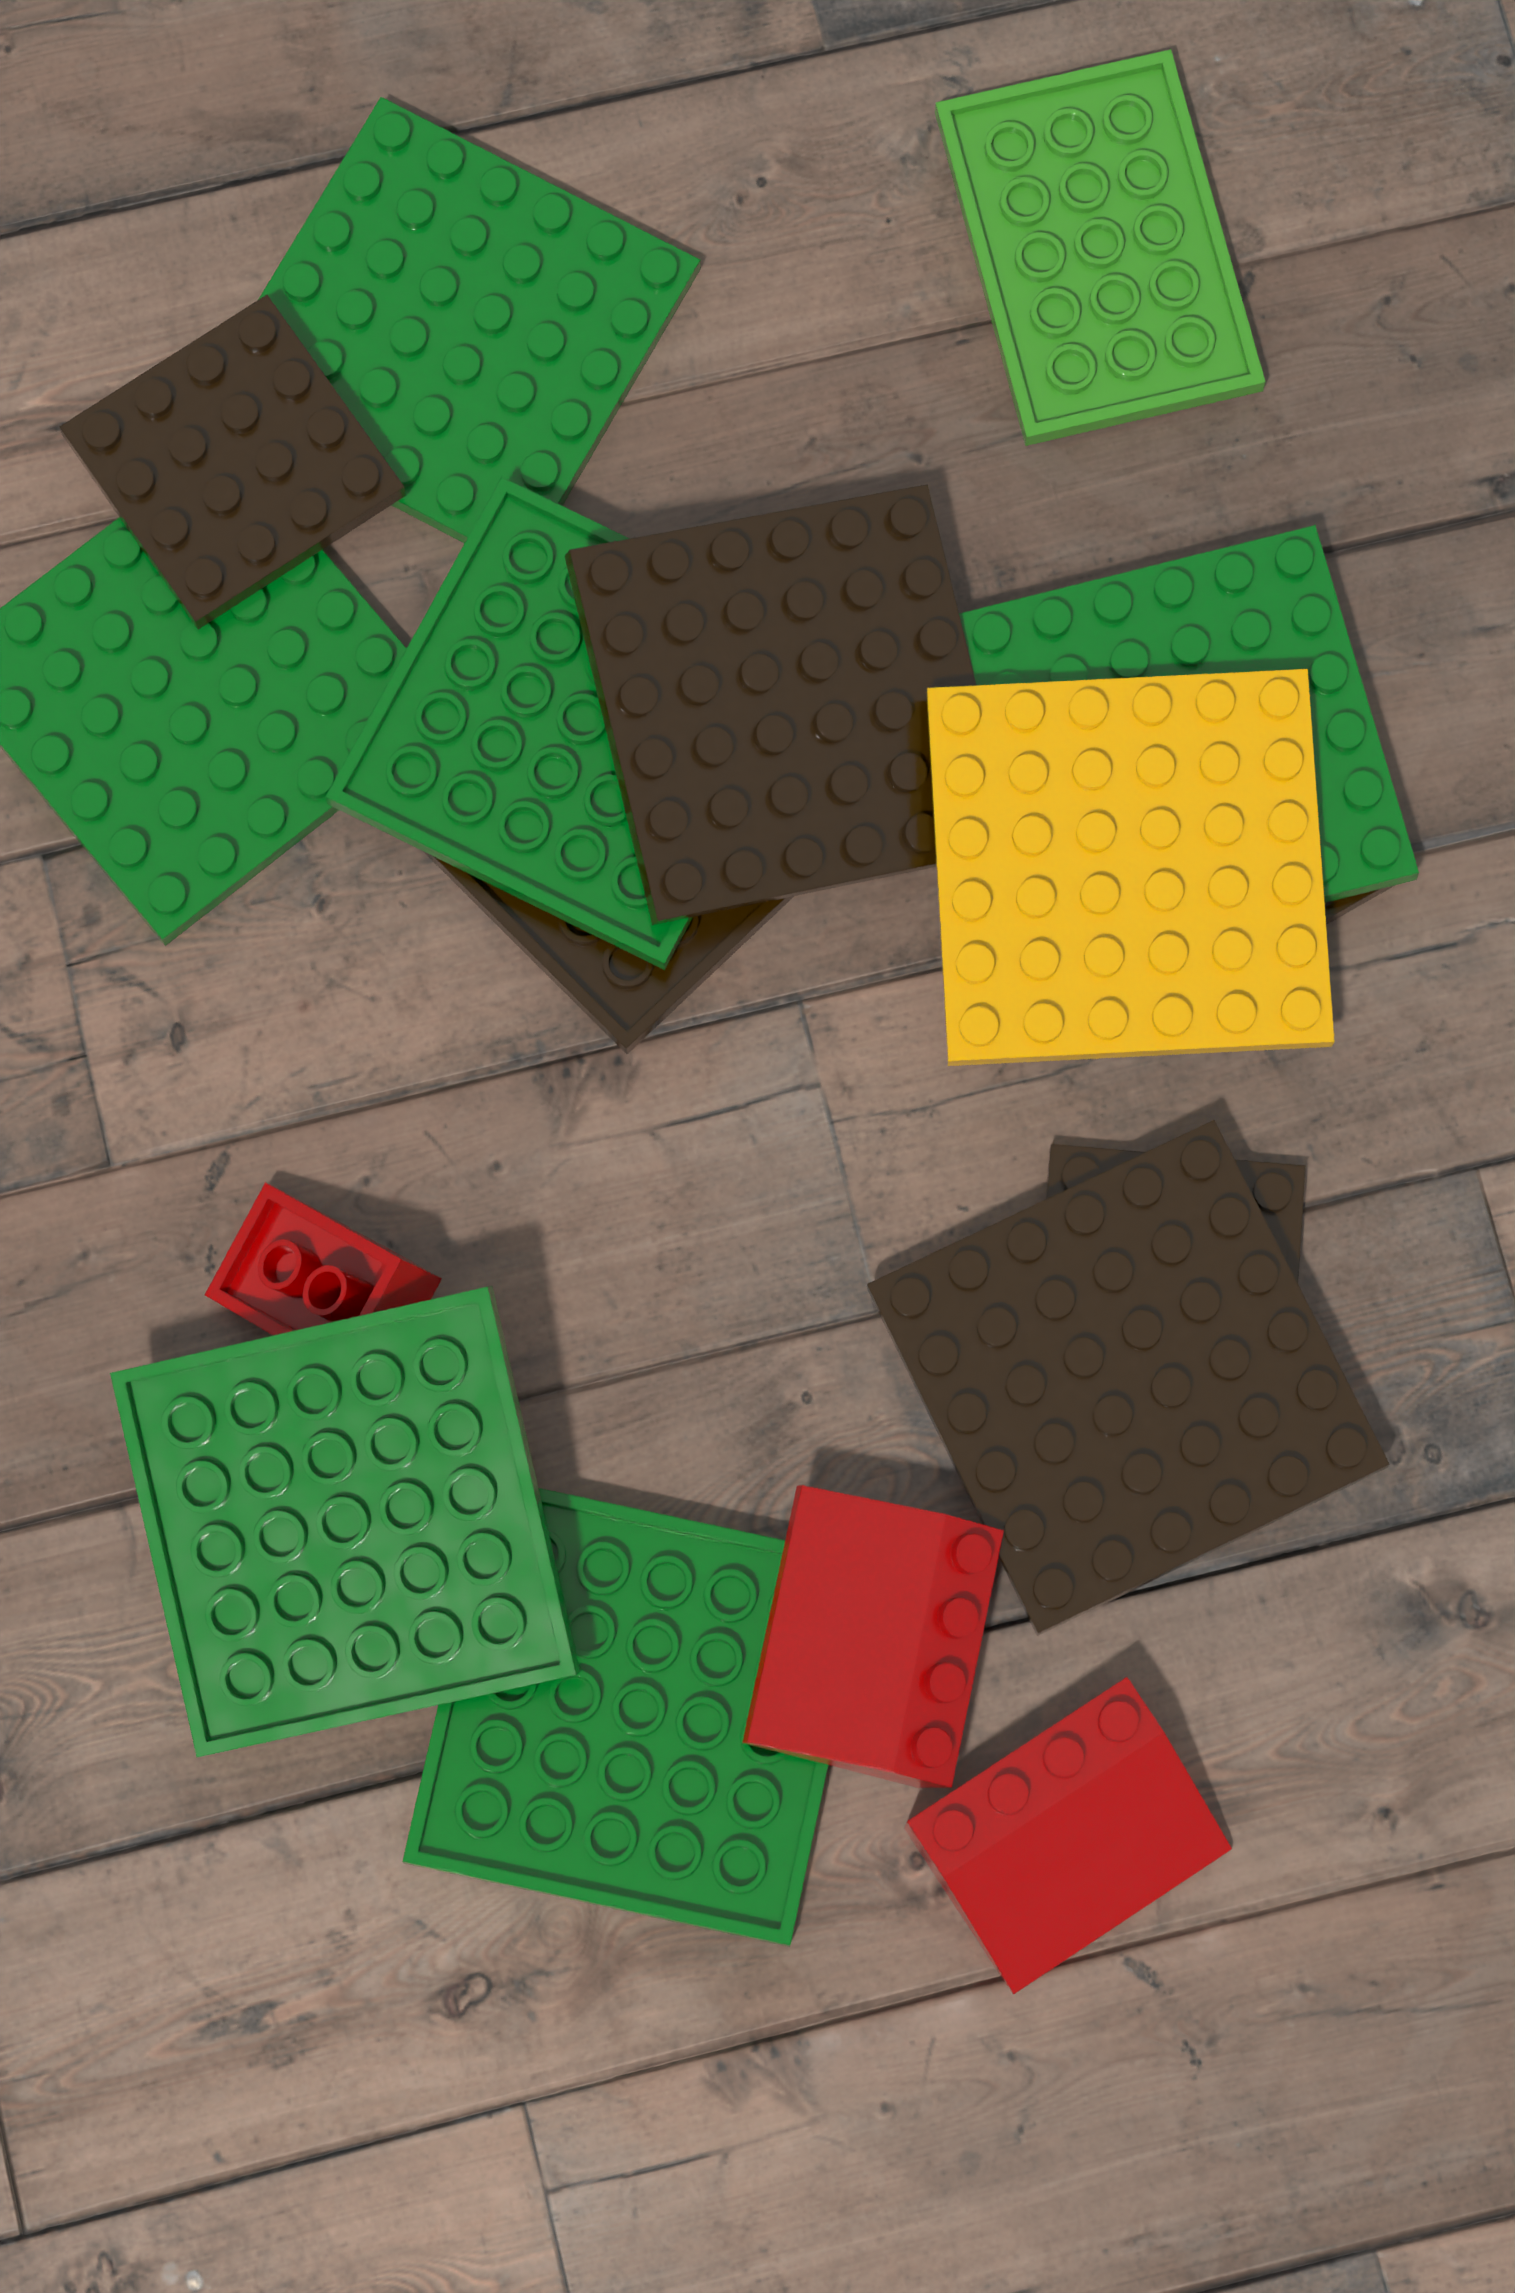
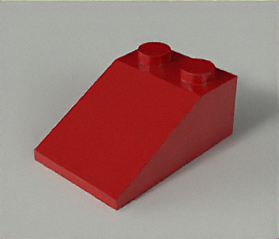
(309, 1270)

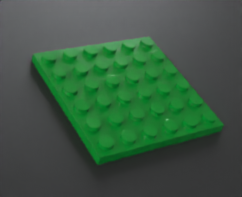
(472, 314)
(1225, 612)
(498, 735)
(181, 746)
(345, 1522)
(636, 1768)

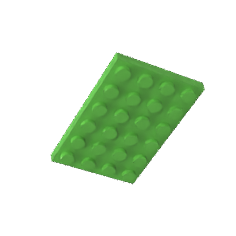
(1099, 247)

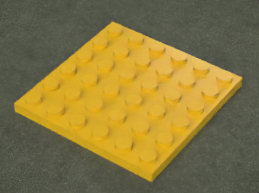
(1129, 867)

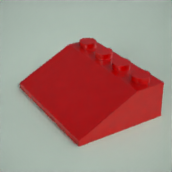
(873, 1637)
(1068, 1835)

